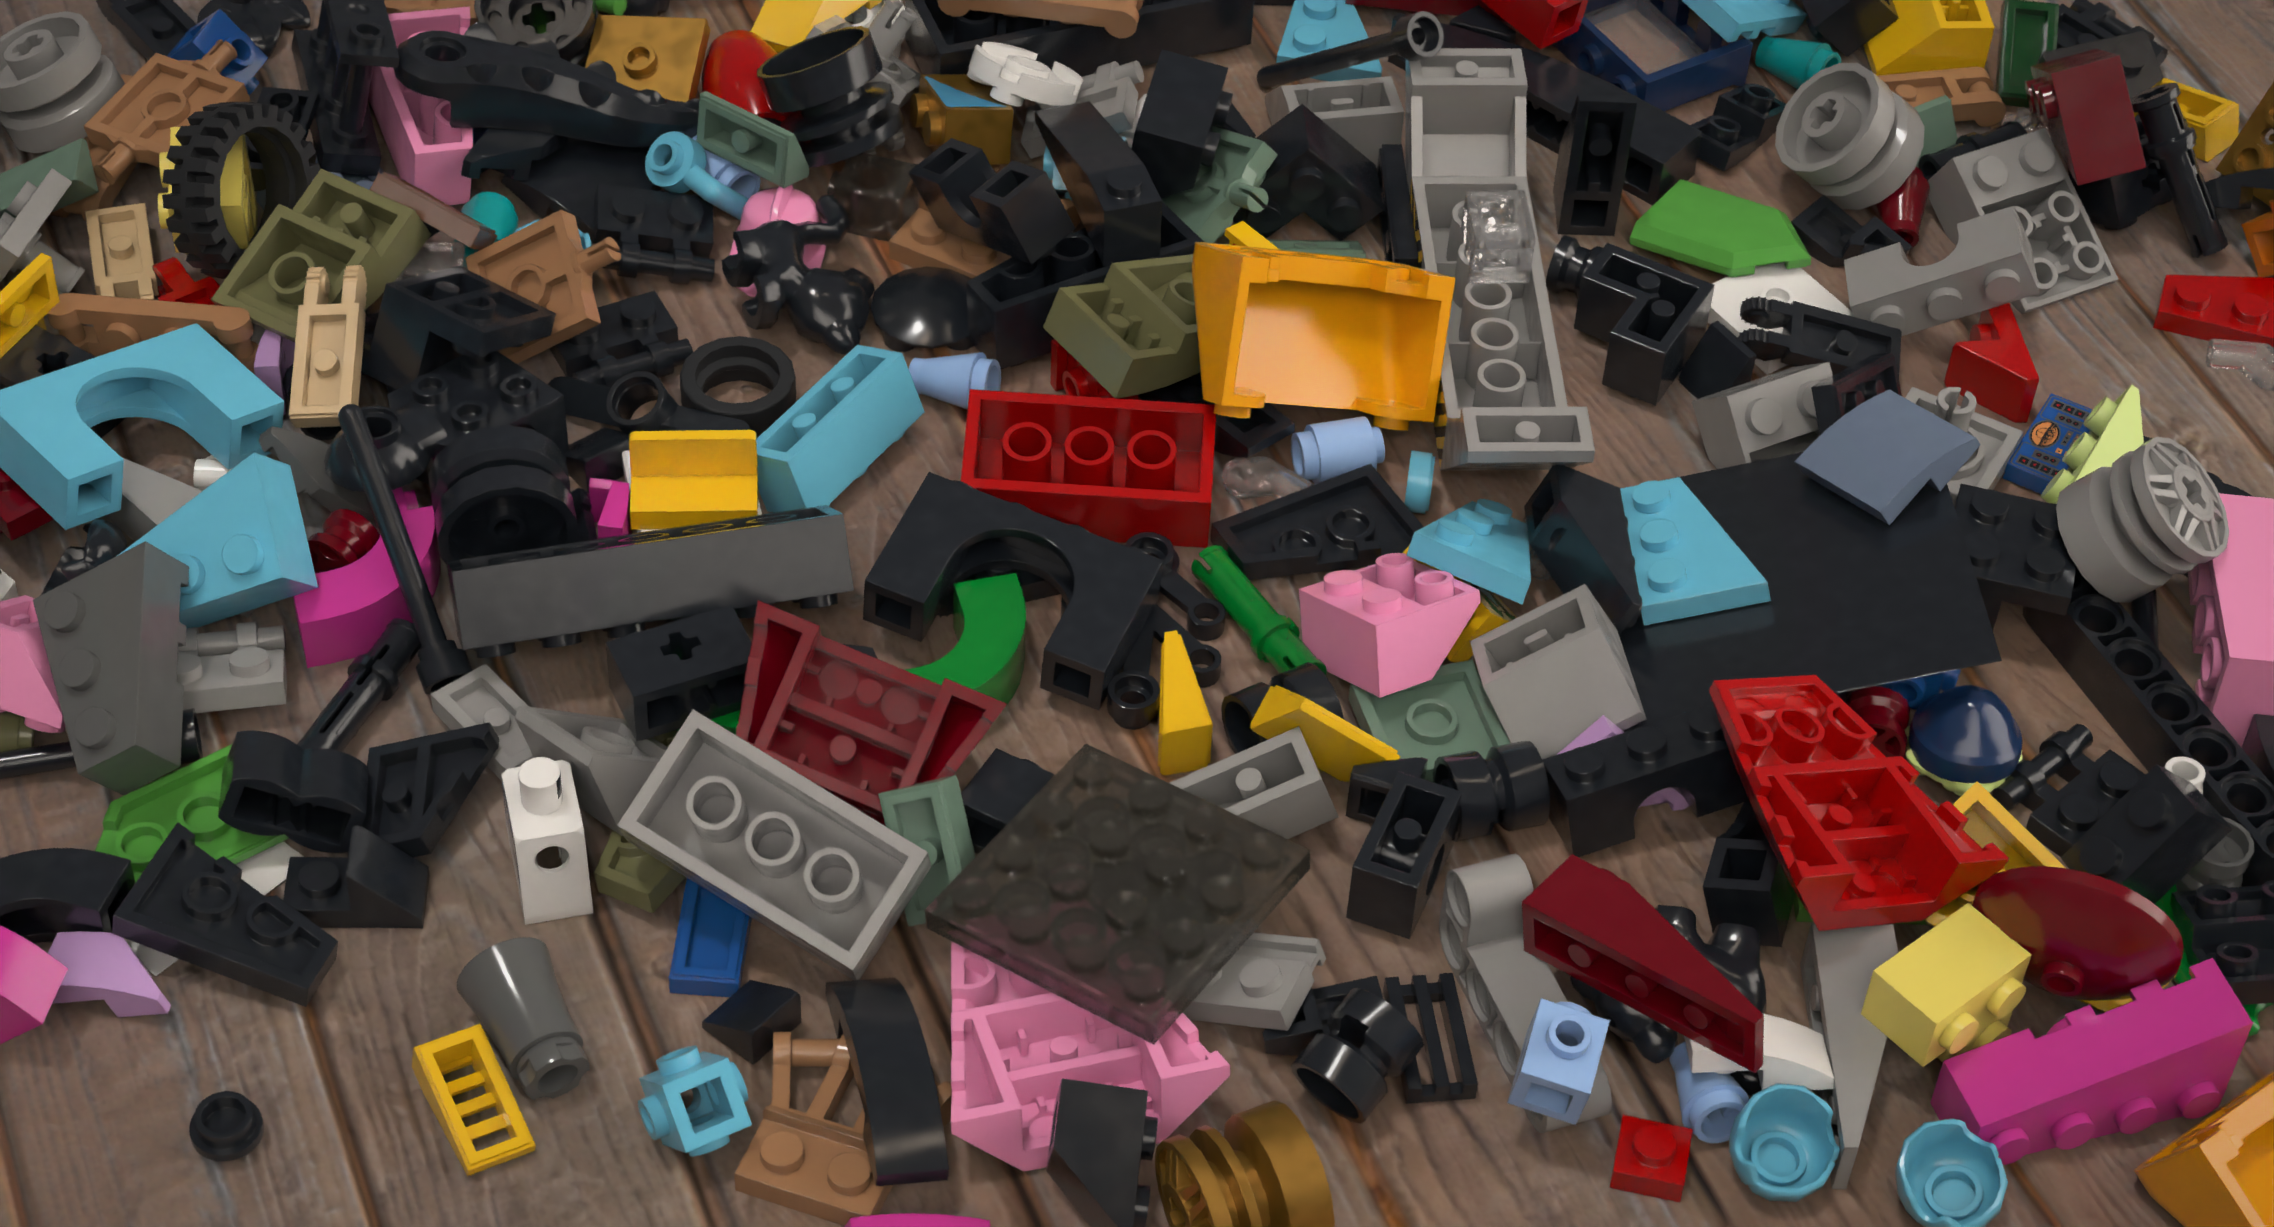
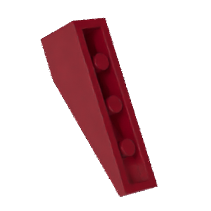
(1622, 946)

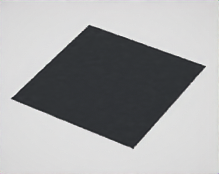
(1845, 593)

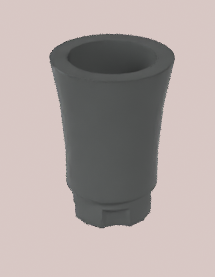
(525, 1015)

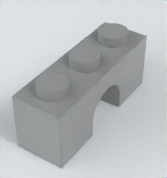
(1984, 271)

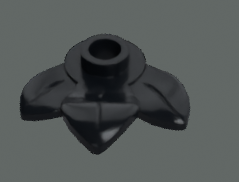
(261, 18)

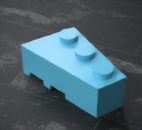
(239, 542)

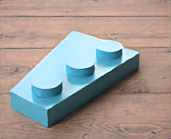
(1749, 17)
(1480, 547)
(1684, 555)

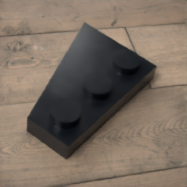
(1319, 528)
(219, 922)

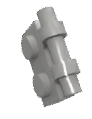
(1109, 91)
(233, 668)

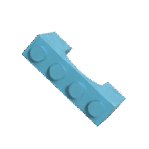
(168, 378)

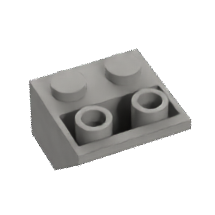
(1359, 110)
(1761, 417)
(1557, 672)

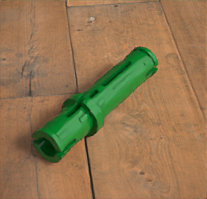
(1271, 634)

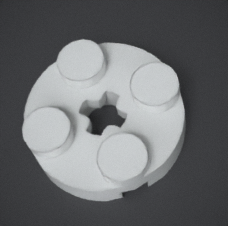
(1019, 76)

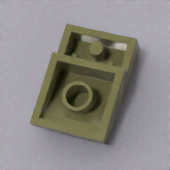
(327, 228)
(1132, 328)

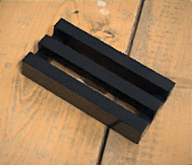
(1423, 995)

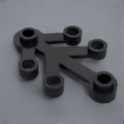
(1135, 693)

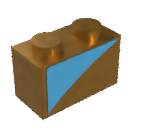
(963, 111)

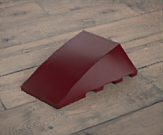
(853, 717)

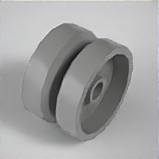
(53, 81)
(1850, 136)

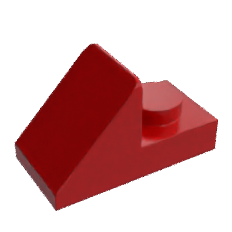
(1995, 365)

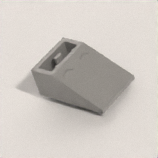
(2034, 180)

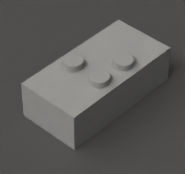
(775, 845)

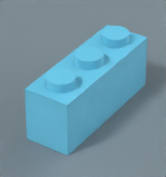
(836, 430)

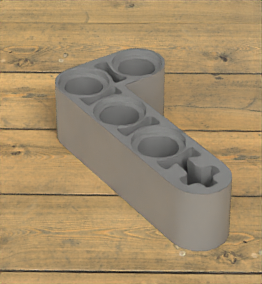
(1500, 980)

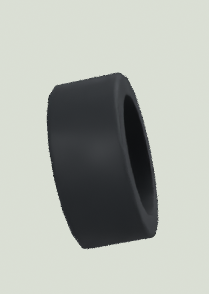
(739, 360)

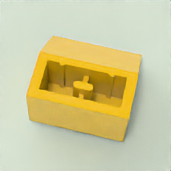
(1932, 37)

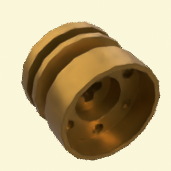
(1251, 1177)

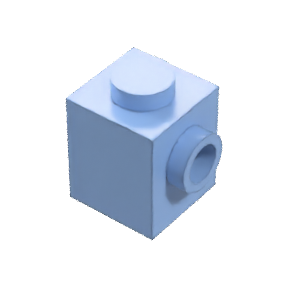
(1558, 1060)

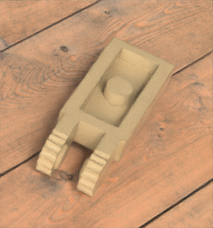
(122, 252)
(328, 349)

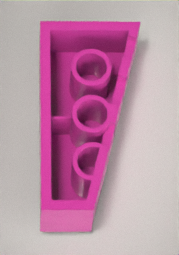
(2101, 1072)

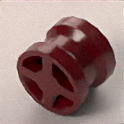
(344, 540)
(1886, 713)

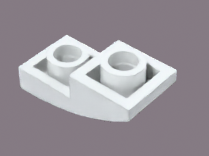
(1790, 1056)

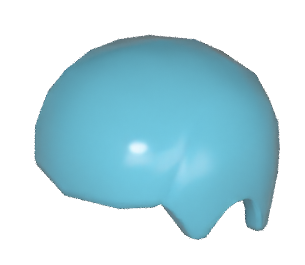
(1784, 1143)
(1950, 1176)

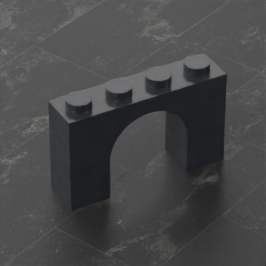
(963, 531)

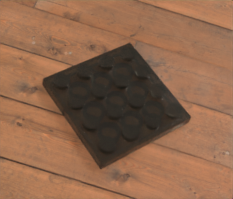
(1118, 892)

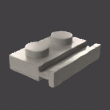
(1261, 983)

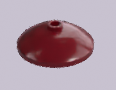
(2082, 931)

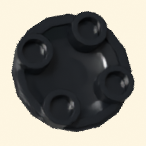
(923, 309)

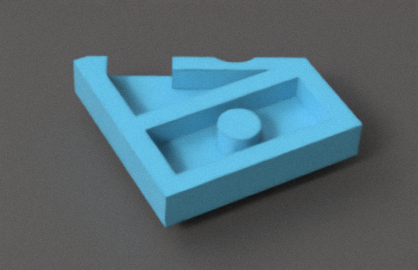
(1322, 26)

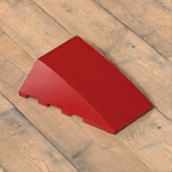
(1841, 813)

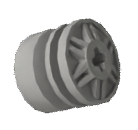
(2142, 520)

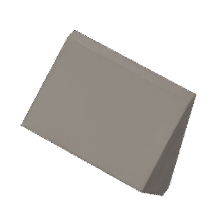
(602, 756)

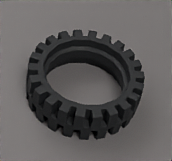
(200, 167)

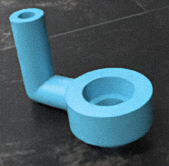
(679, 166)

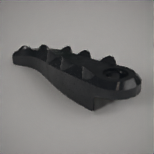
(535, 90)

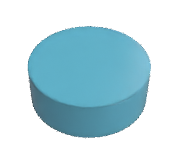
(1419, 481)

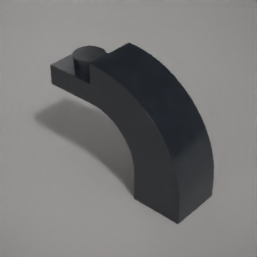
(62, 891)

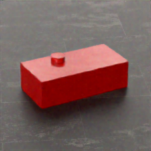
(1096, 461)

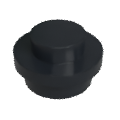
(226, 1126)

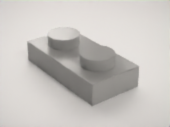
(482, 699)

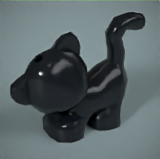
(820, 302)
(1731, 950)

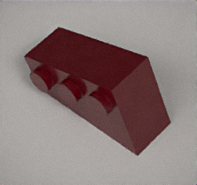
(2088, 114)

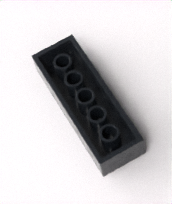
(1184, 27)
(648, 578)

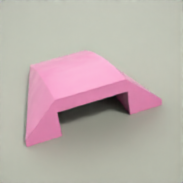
(1020, 1042)

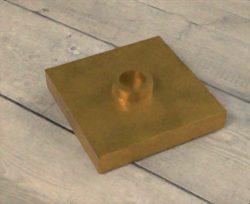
(652, 52)

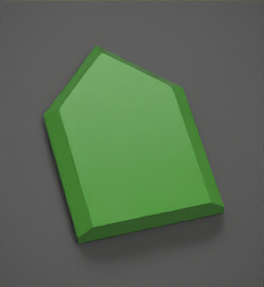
(1718, 231)
(191, 796)

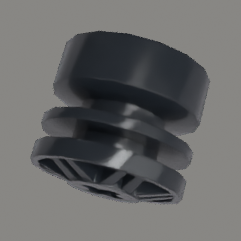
(568, 23)
(829, 95)

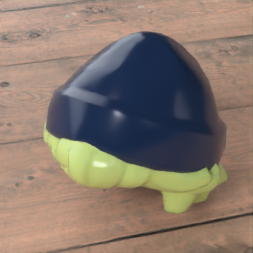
(1964, 739)

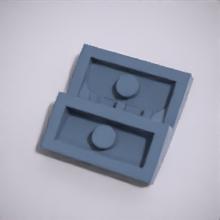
(1886, 454)

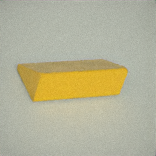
(1331, 740)

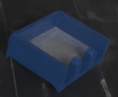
(1654, 51)

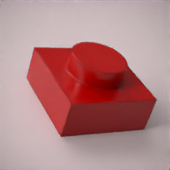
(1651, 1158)

